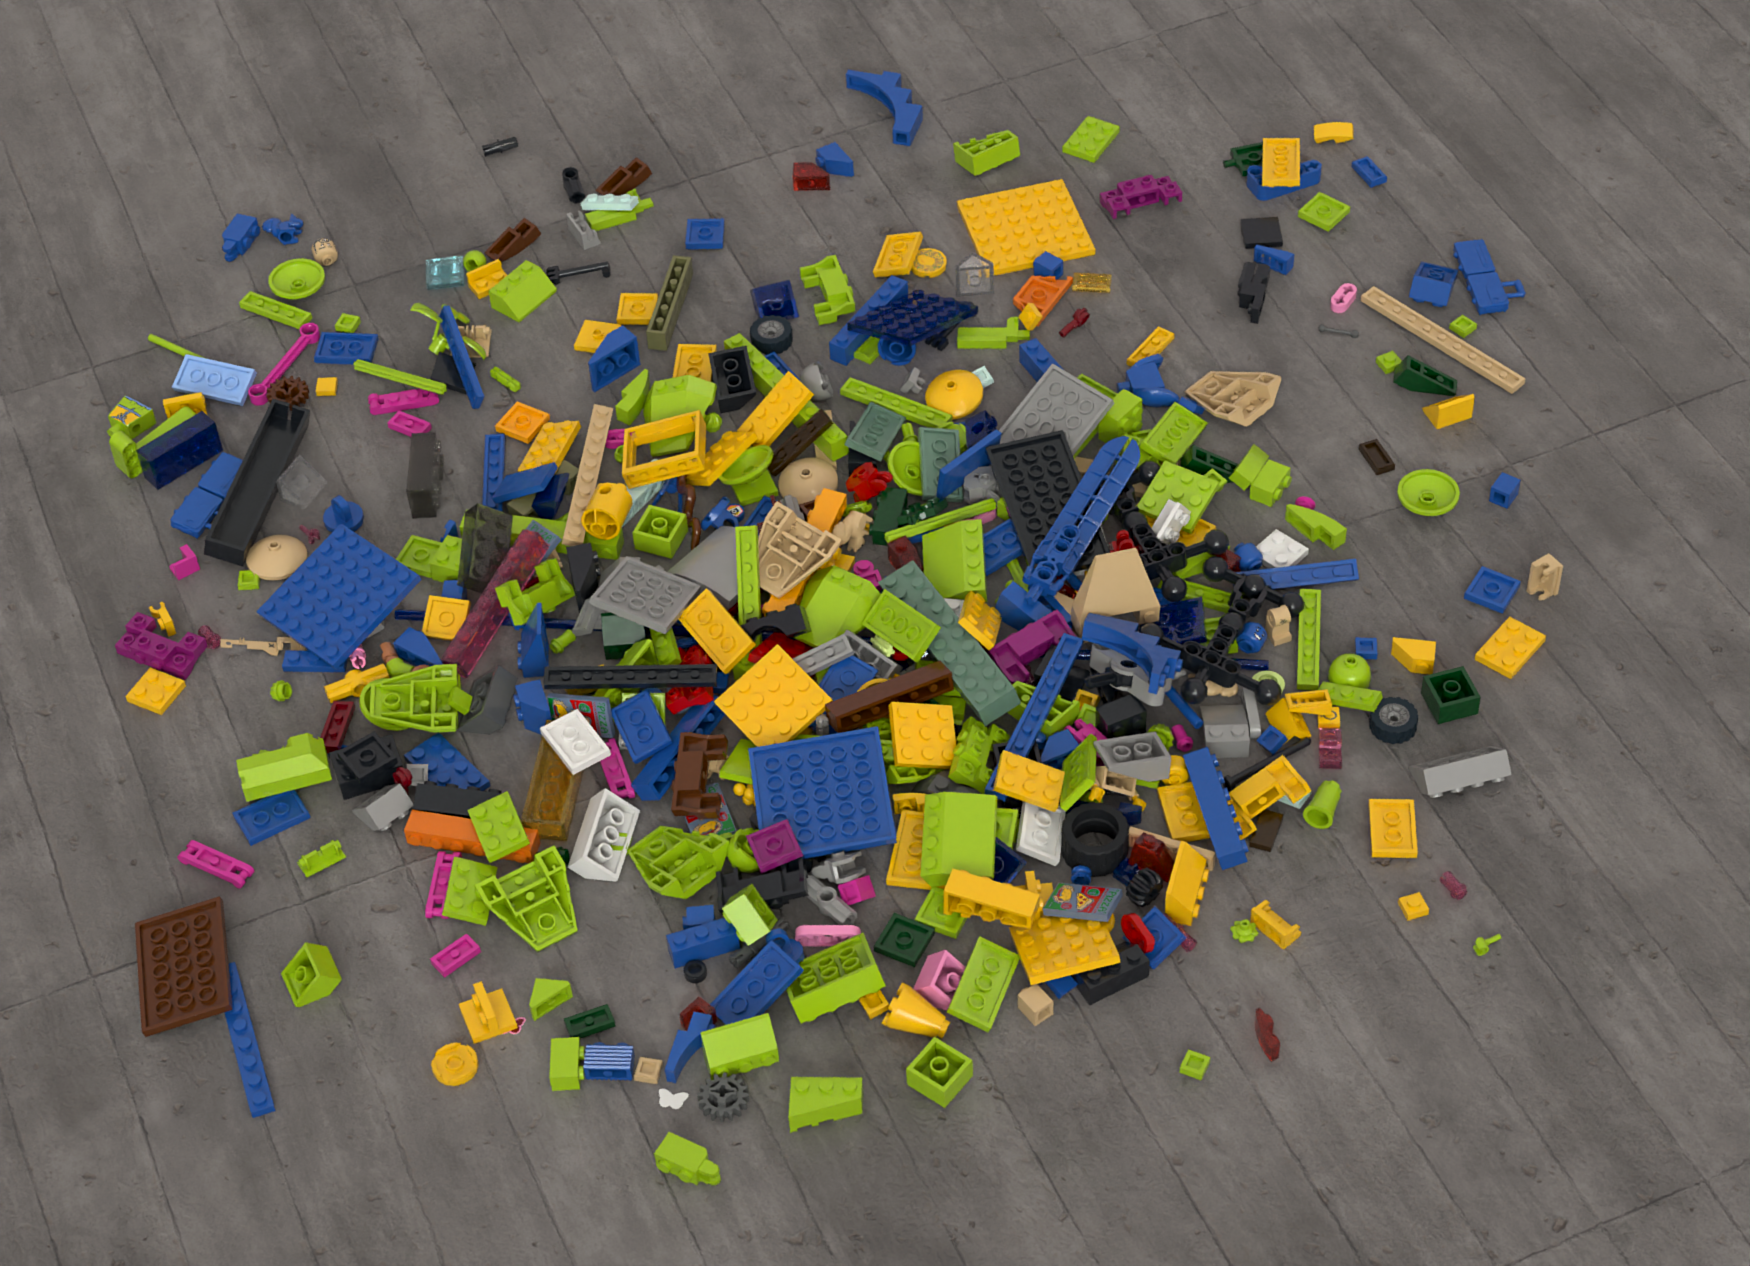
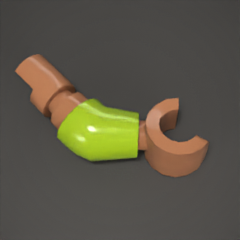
(395, 665)

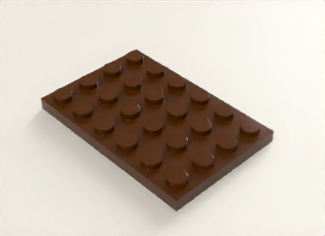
(183, 966)

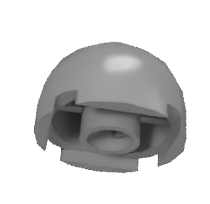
(817, 381)

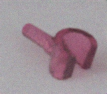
(310, 533)

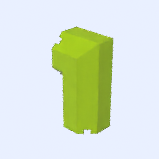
(296, 766)

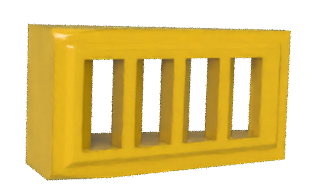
(1314, 702)

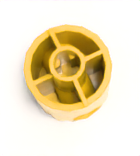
(607, 510)

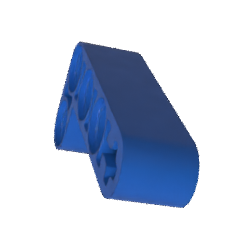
(1309, 175)

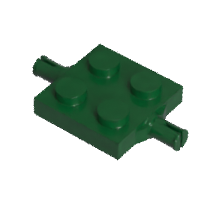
(1245, 157)
(918, 512)

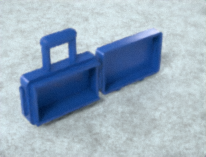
(1482, 279)
(206, 499)

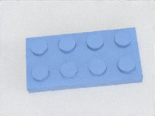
(214, 379)

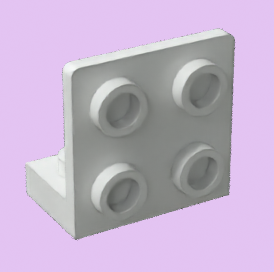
(1170, 522)

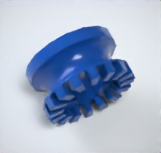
(1081, 875)

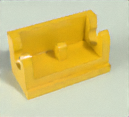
(1273, 925)

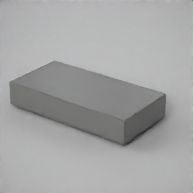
(586, 619)

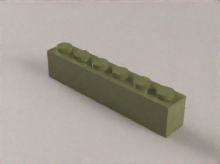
(669, 303)

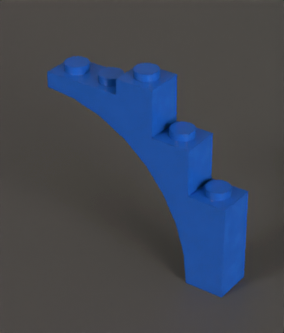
(897, 99)
(1143, 649)

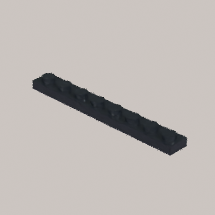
(630, 676)

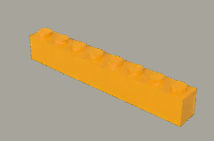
(827, 513)

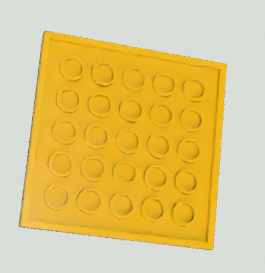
(1023, 224)

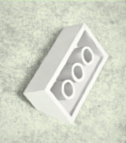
(603, 820)

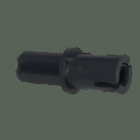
(500, 146)

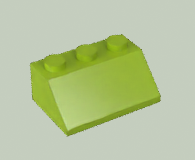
(521, 291)
(740, 1046)

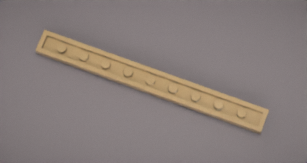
(1443, 340)
(587, 473)

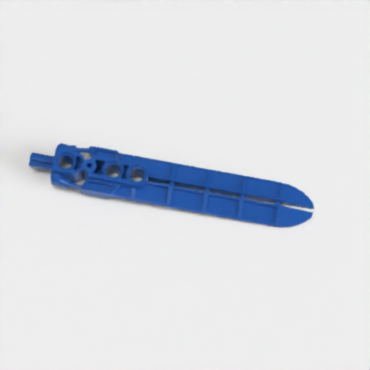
(1065, 541)

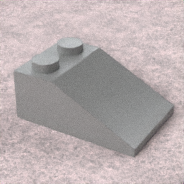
(1225, 730)
(1136, 756)

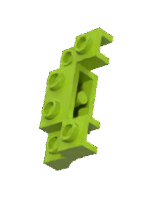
(833, 286)
(550, 592)
(972, 753)

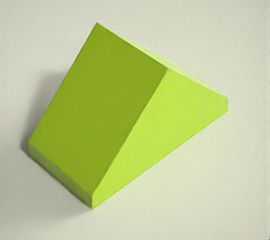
(548, 995)

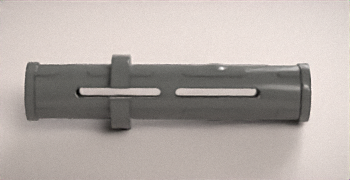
(752, 950)

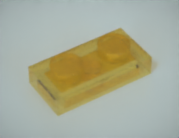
(1091, 282)

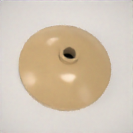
(806, 487)
(276, 557)

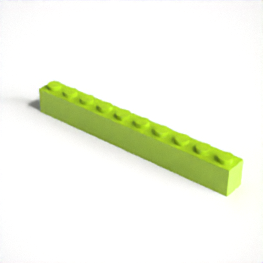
(765, 379)

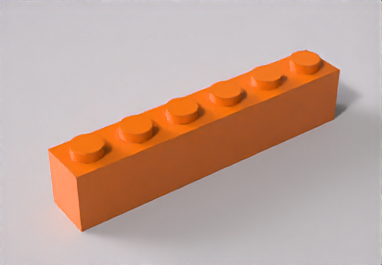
(459, 835)

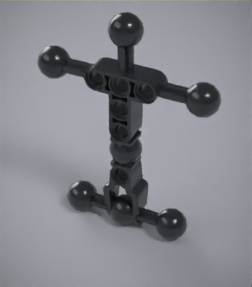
(1159, 559)
(1212, 661)

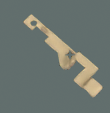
(260, 645)

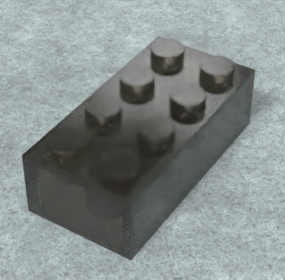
(424, 475)
(483, 546)

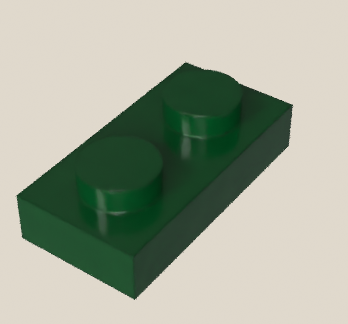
(590, 1022)

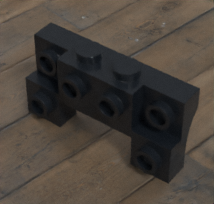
(774, 887)

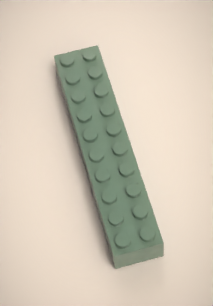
(972, 669)

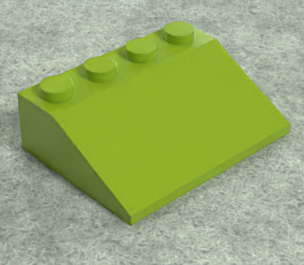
(956, 559)
(958, 835)
(835, 978)

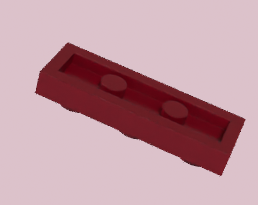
(337, 724)

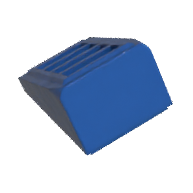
(1284, 263)

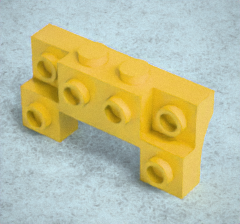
(1263, 790)

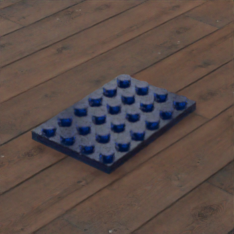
(912, 317)

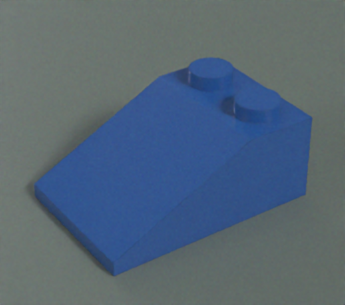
(1433, 284)
(613, 358)
(534, 645)

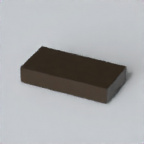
(1376, 457)
(1267, 830)

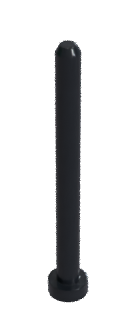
(1230, 782)

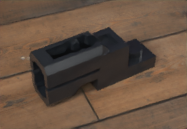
(1253, 288)

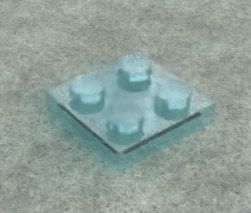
(445, 272)

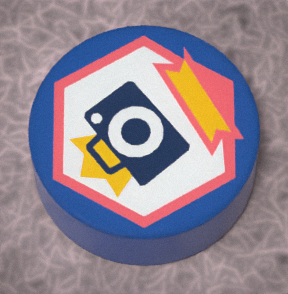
(736, 510)

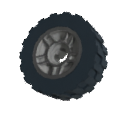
(771, 334)
(1394, 720)

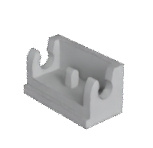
(582, 232)

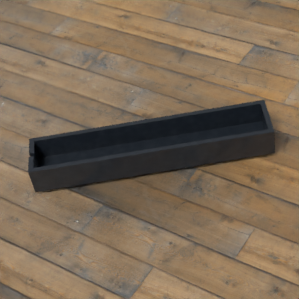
(255, 483)

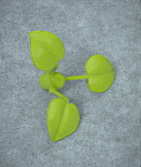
(439, 341)

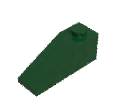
(1423, 378)
(1202, 461)

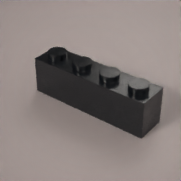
(450, 798)

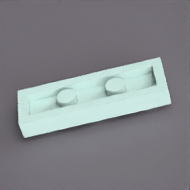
(609, 202)

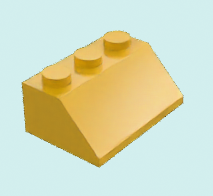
(1186, 885)

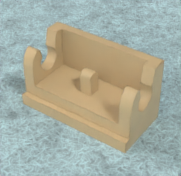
(1545, 577)

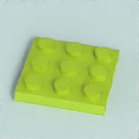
(1180, 486)

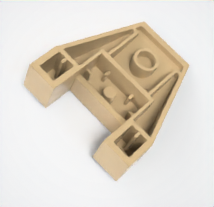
(1116, 587)

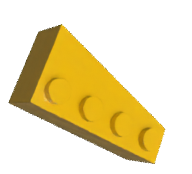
(989, 899)

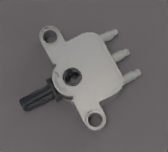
(1124, 675)

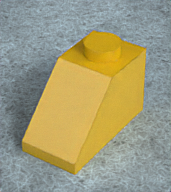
(1414, 654)

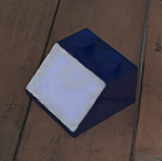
(775, 300)

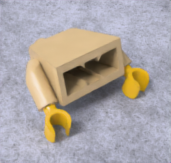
(1114, 784)

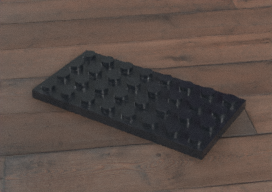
(1035, 485)

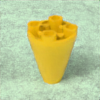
(915, 1014)

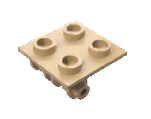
(481, 335)

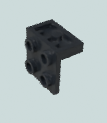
(1073, 682)

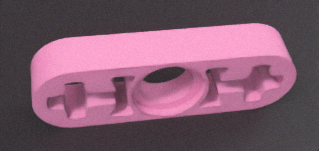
(814, 934)

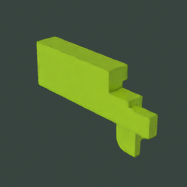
(605, 219)
(991, 336)

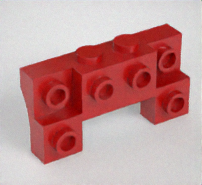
(684, 697)

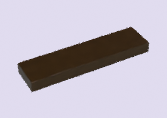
(799, 441)

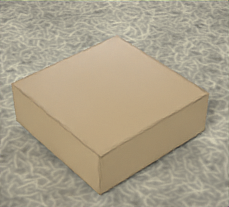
(648, 1070)

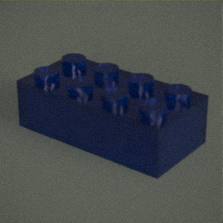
(179, 450)

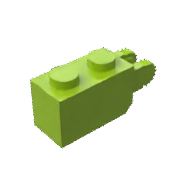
(686, 1161)

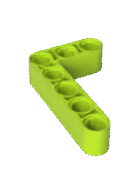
(125, 449)

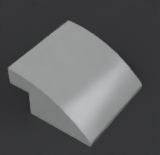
(713, 566)

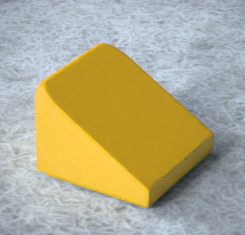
(1087, 698)

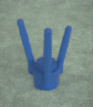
(671, 487)

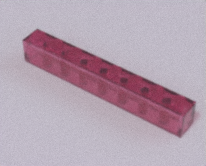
(487, 612)

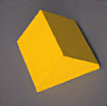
(1450, 410)

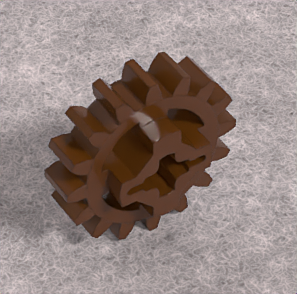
(289, 391)

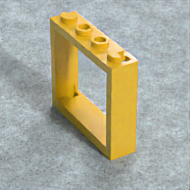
(667, 467)

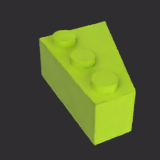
(1061, 714)

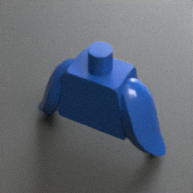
(1146, 382)

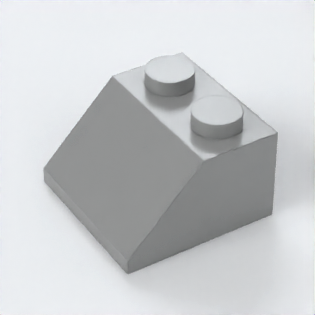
(384, 807)

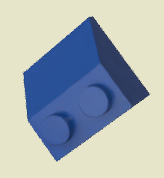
(532, 705)

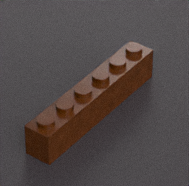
(874, 701)

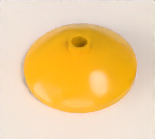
(955, 400)

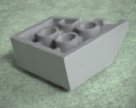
(870, 655)

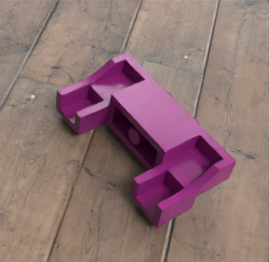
(1139, 193)
(1027, 645)
(158, 651)

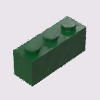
(890, 506)

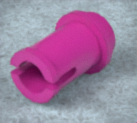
(1183, 741)

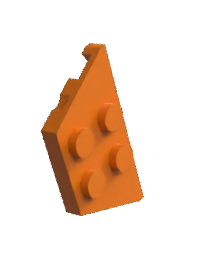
(1043, 292)

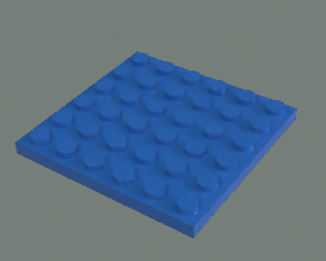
(338, 596)
(827, 790)

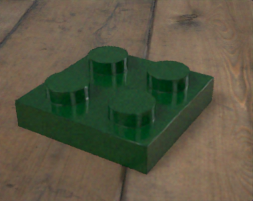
(904, 939)

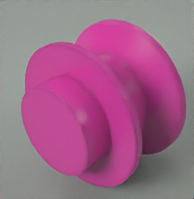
(1305, 502)
(862, 567)

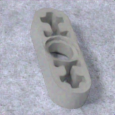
(1251, 712)

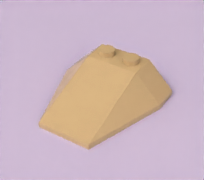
(1236, 395)
(790, 550)

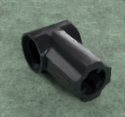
(573, 185)

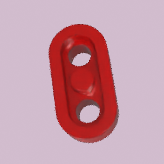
(1137, 932)

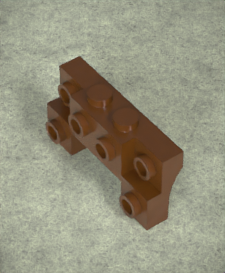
(692, 774)

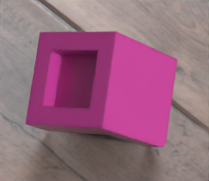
(186, 565)
(856, 890)

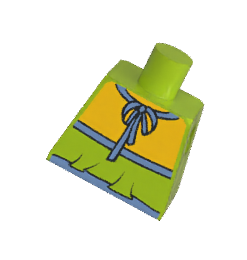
(130, 418)

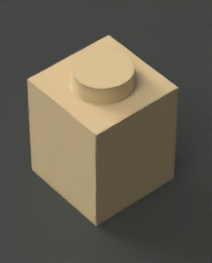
(1035, 1004)

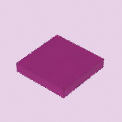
(774, 845)

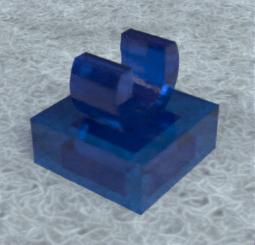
(1125, 872)

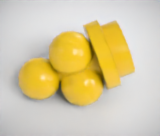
(746, 791)

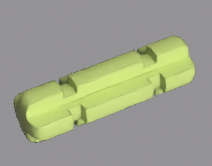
(882, 645)

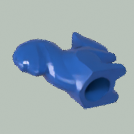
(284, 230)

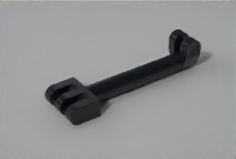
(555, 274)
(940, 339)

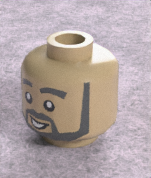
(324, 252)

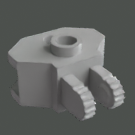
(981, 488)
(839, 867)

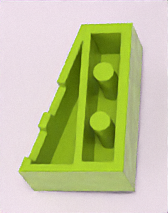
(987, 153)
(823, 1099)

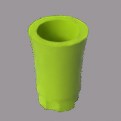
(1323, 805)

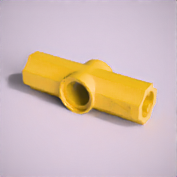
(354, 682)

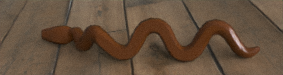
(693, 522)

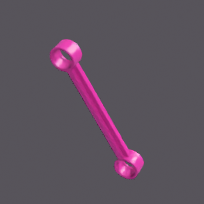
(284, 363)

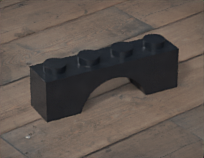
(791, 621)

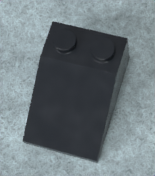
(583, 571)

